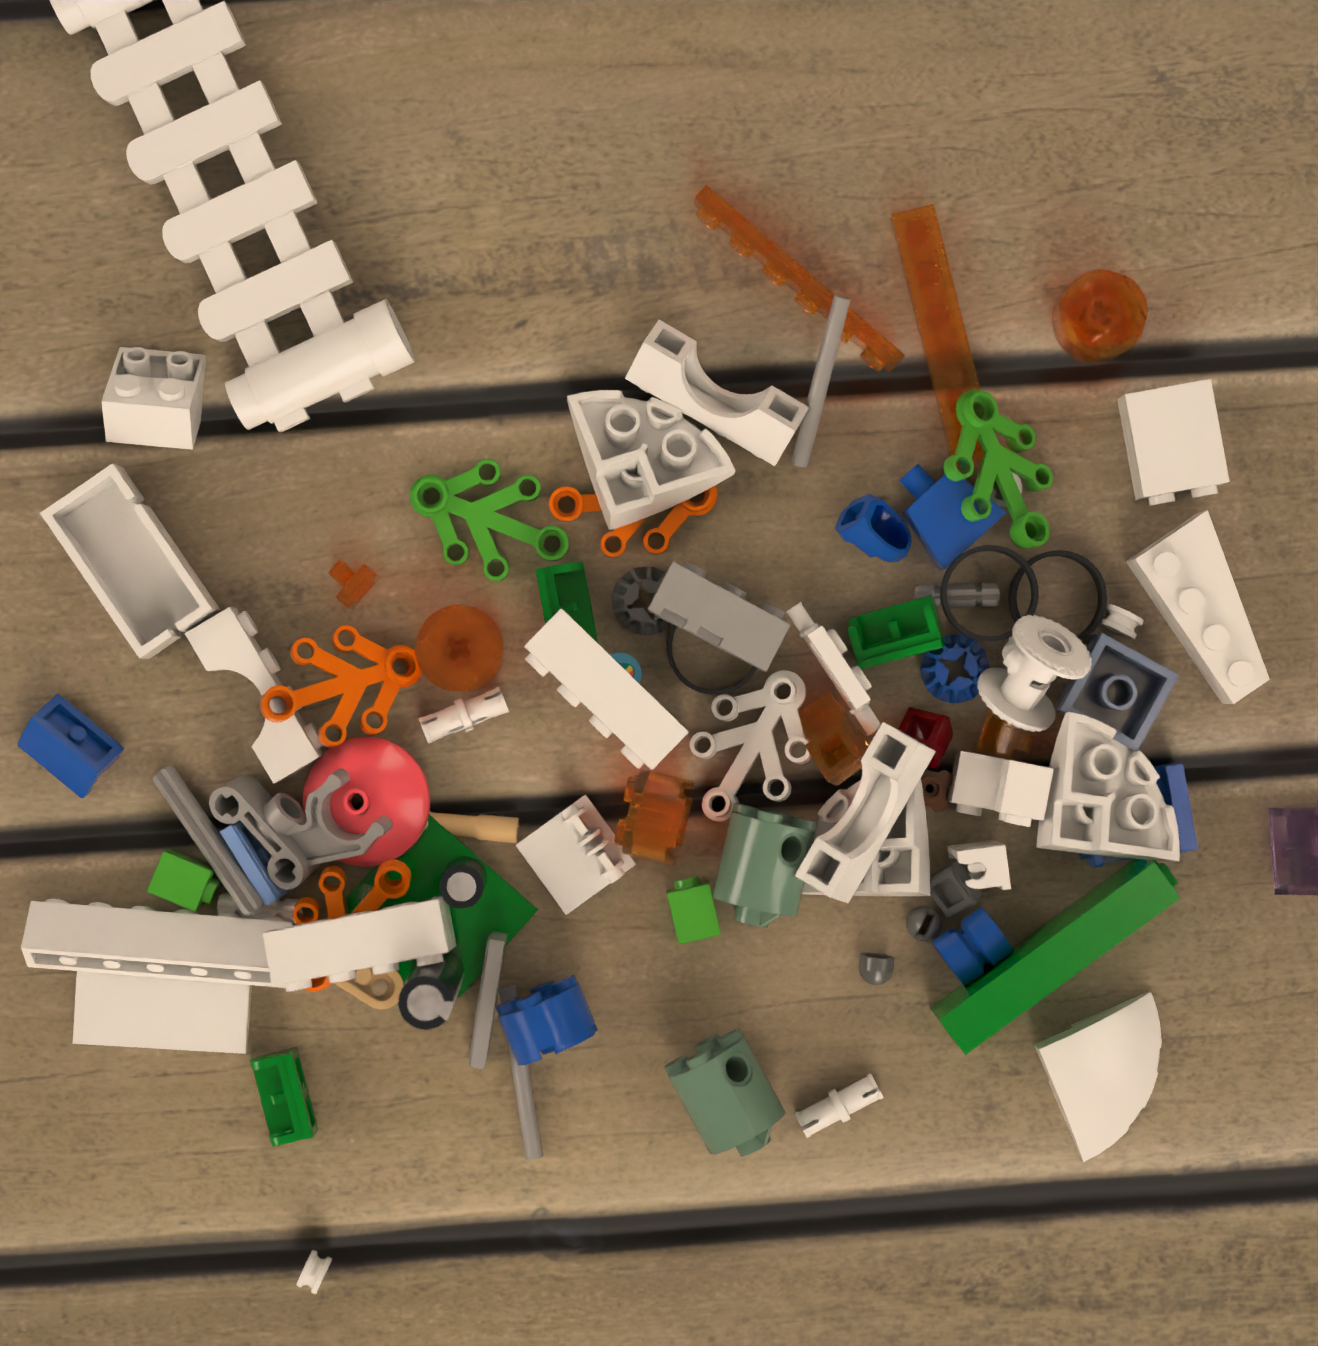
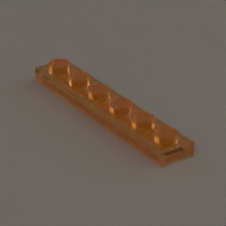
(782, 269)
(936, 315)

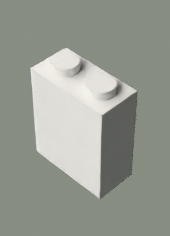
(1173, 441)

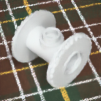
(1041, 655)

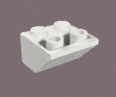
(154, 398)

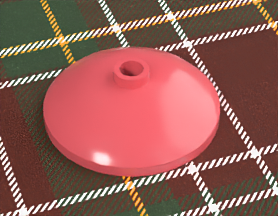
(390, 787)

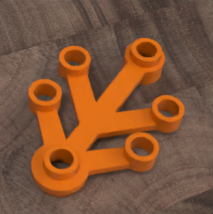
(667, 528)
(348, 681)
(383, 889)

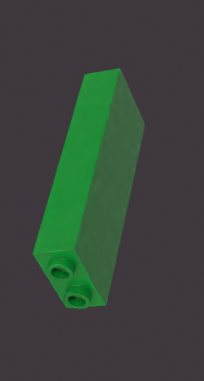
(1057, 952)

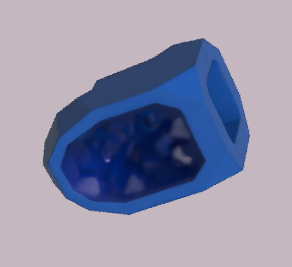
(875, 529)

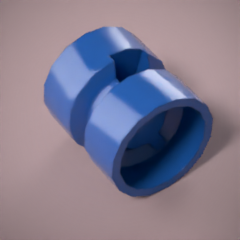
(973, 946)

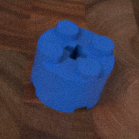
(546, 1020)

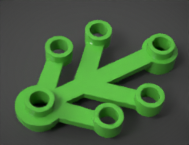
(998, 465)
(482, 515)

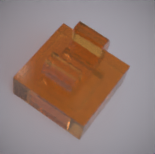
(355, 583)
(1001, 738)

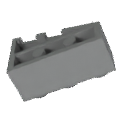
(720, 615)

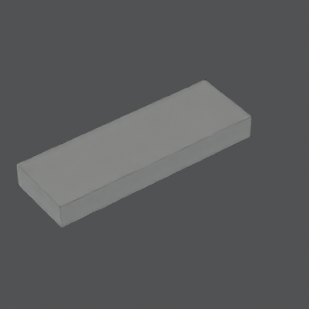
(487, 1000)

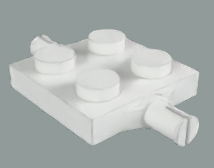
(848, 681)

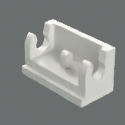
(985, 861)

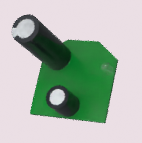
(478, 905)

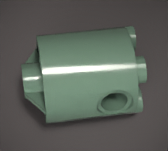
(761, 864)
(726, 1094)

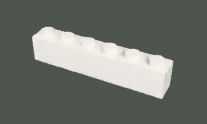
(148, 942)

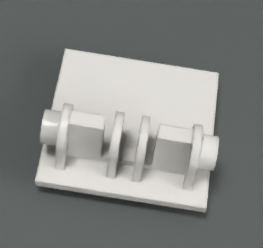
(575, 854)

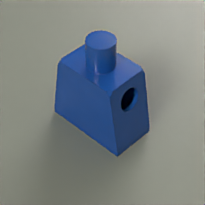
(938, 515)

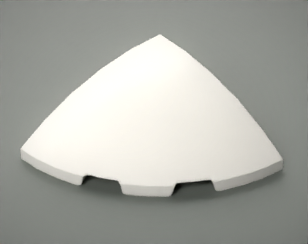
(643, 454)
(1105, 798)
(902, 860)
(1104, 1071)

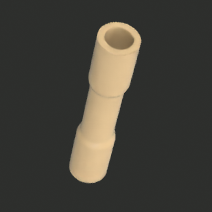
(480, 827)

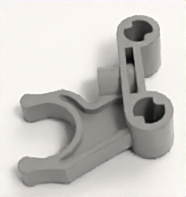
(287, 833)

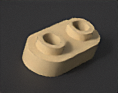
(362, 988)

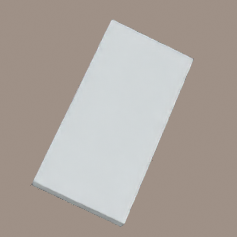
(161, 1013)

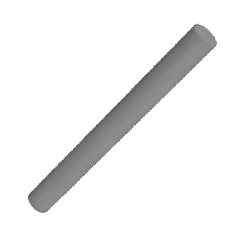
(820, 380)
(524, 1095)

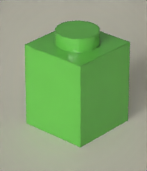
(184, 880)
(693, 910)

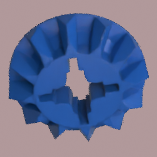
(935, 674)

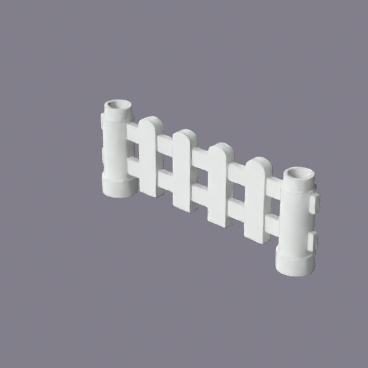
(341, 353)

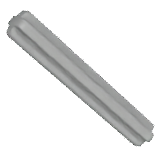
(208, 840)

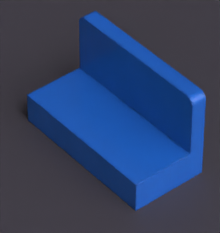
(69, 745)

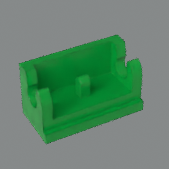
(566, 588)
(896, 632)
(284, 1096)

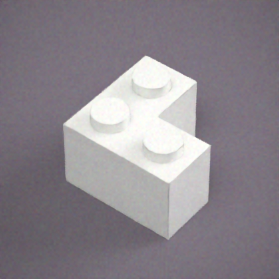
(1001, 785)

